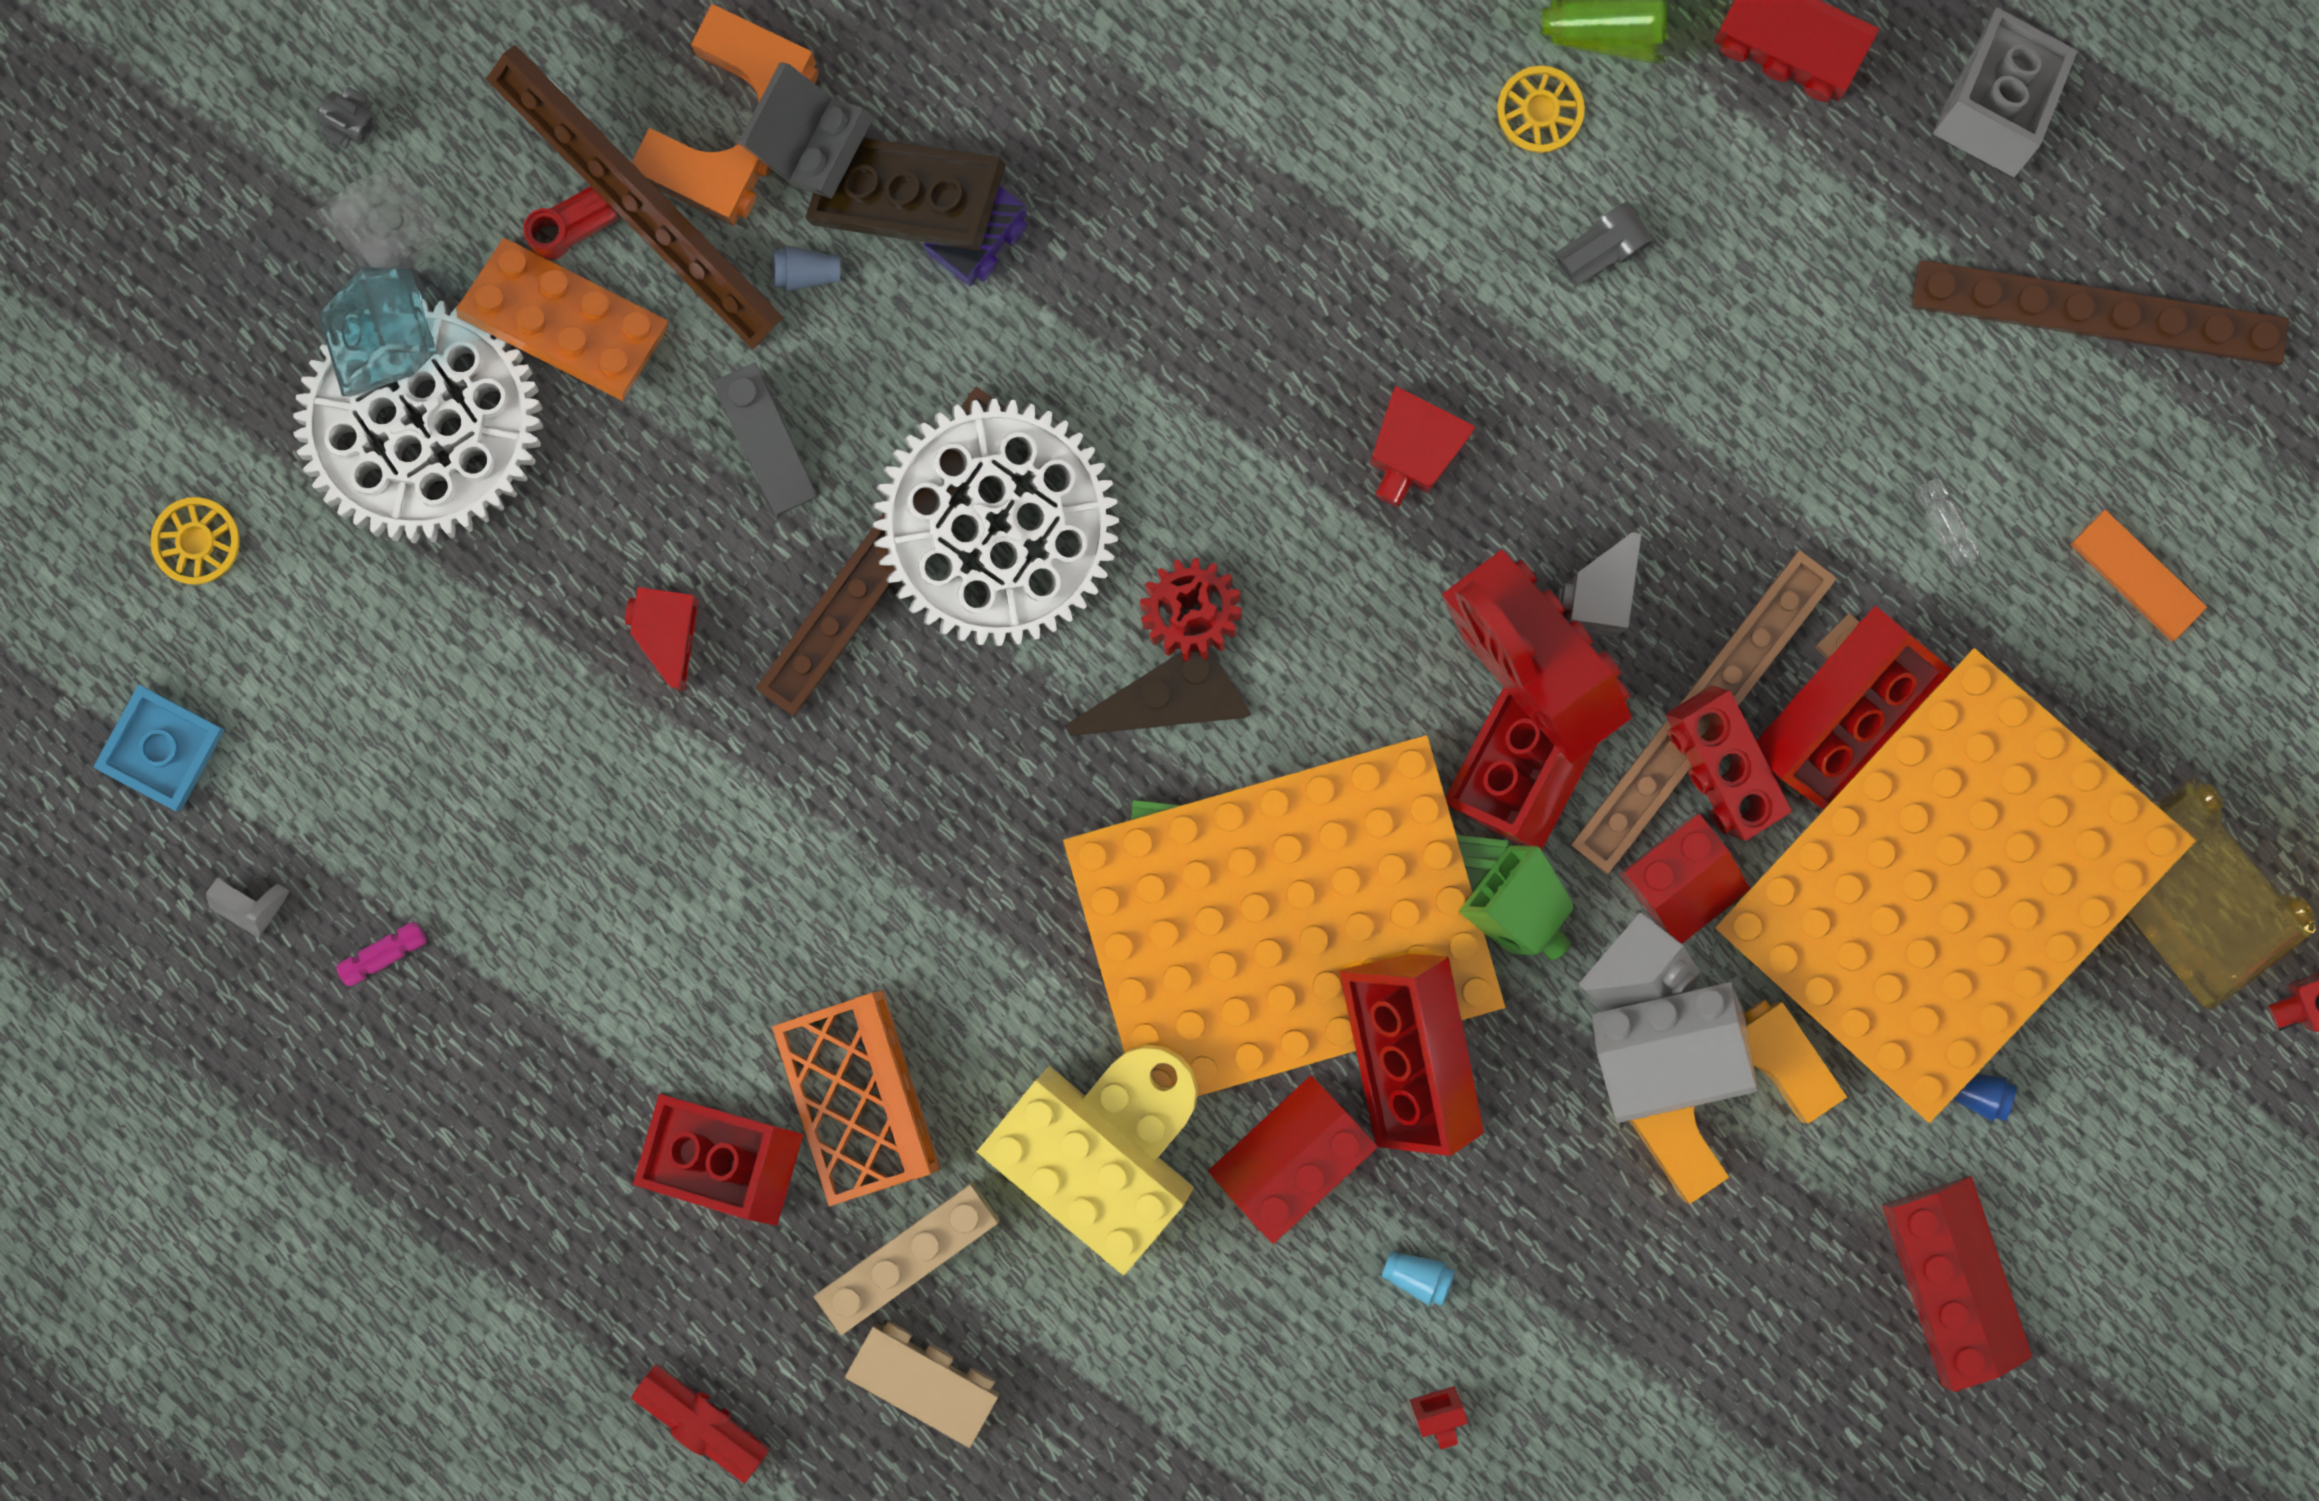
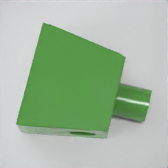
(1522, 904)

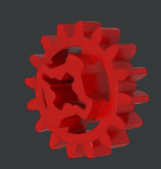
(1198, 589)

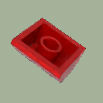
(1686, 879)

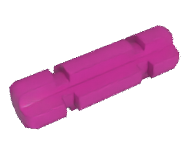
(381, 954)

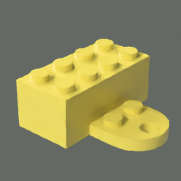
(1099, 1153)

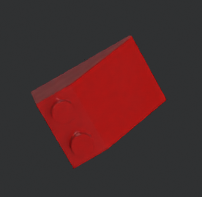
(718, 1160)

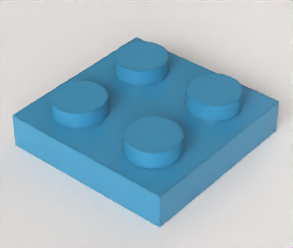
(159, 748)

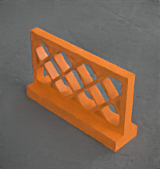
(894, 1086)

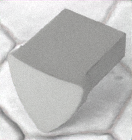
(243, 910)

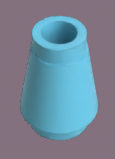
(1420, 1277)

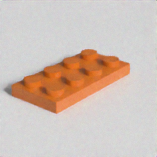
(562, 319)

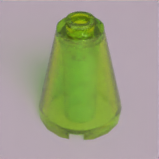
(1609, 27)

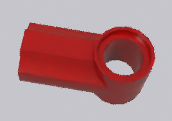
(574, 217)

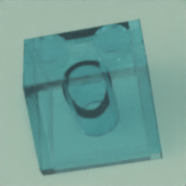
(376, 330)

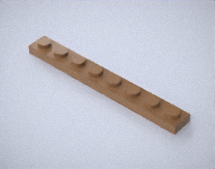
(1734, 668)

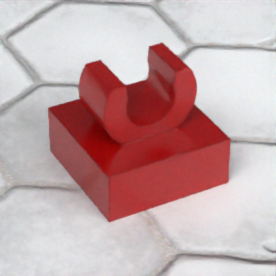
(1439, 1415)

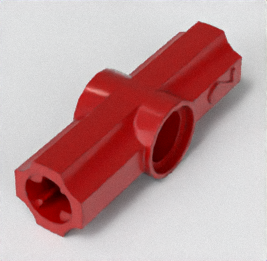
(700, 1424)

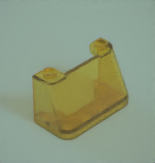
(2214, 908)

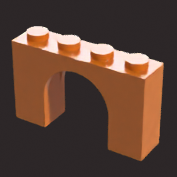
(725, 179)

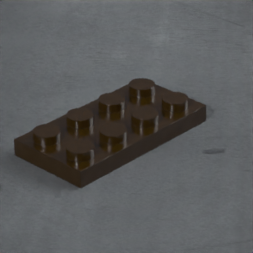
(913, 194)

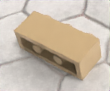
(923, 1382)

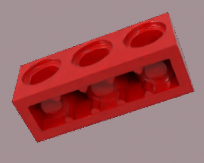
(1748, 768)

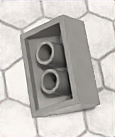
(1674, 1052)

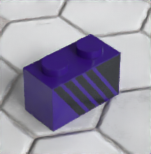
(1004, 225)

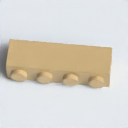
(906, 1258)

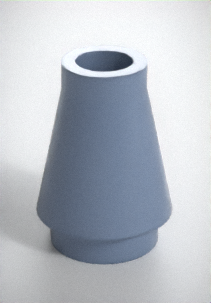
(804, 268)

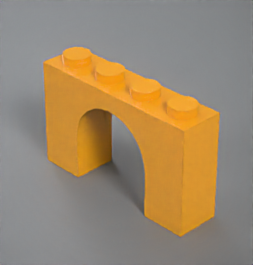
(1786, 1058)

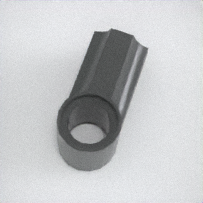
(1610, 241)

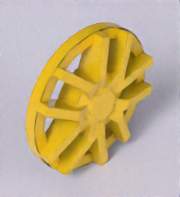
(1540, 109)
(195, 540)

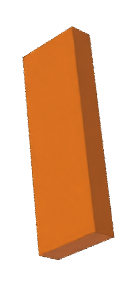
(2138, 575)

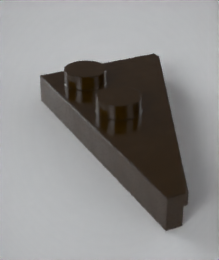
(1165, 697)

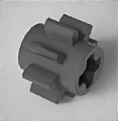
(347, 117)

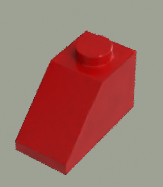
(664, 630)

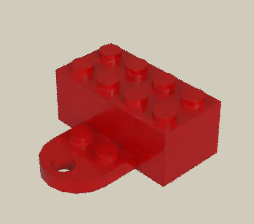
(1539, 654)

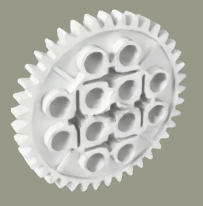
(402, 499)
(1076, 508)

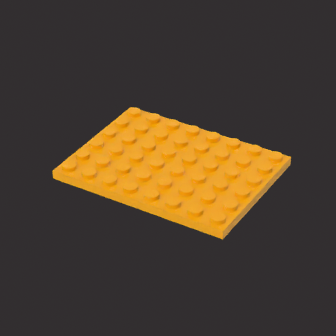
(1954, 884)
(1244, 907)

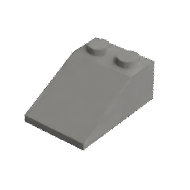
(2006, 93)

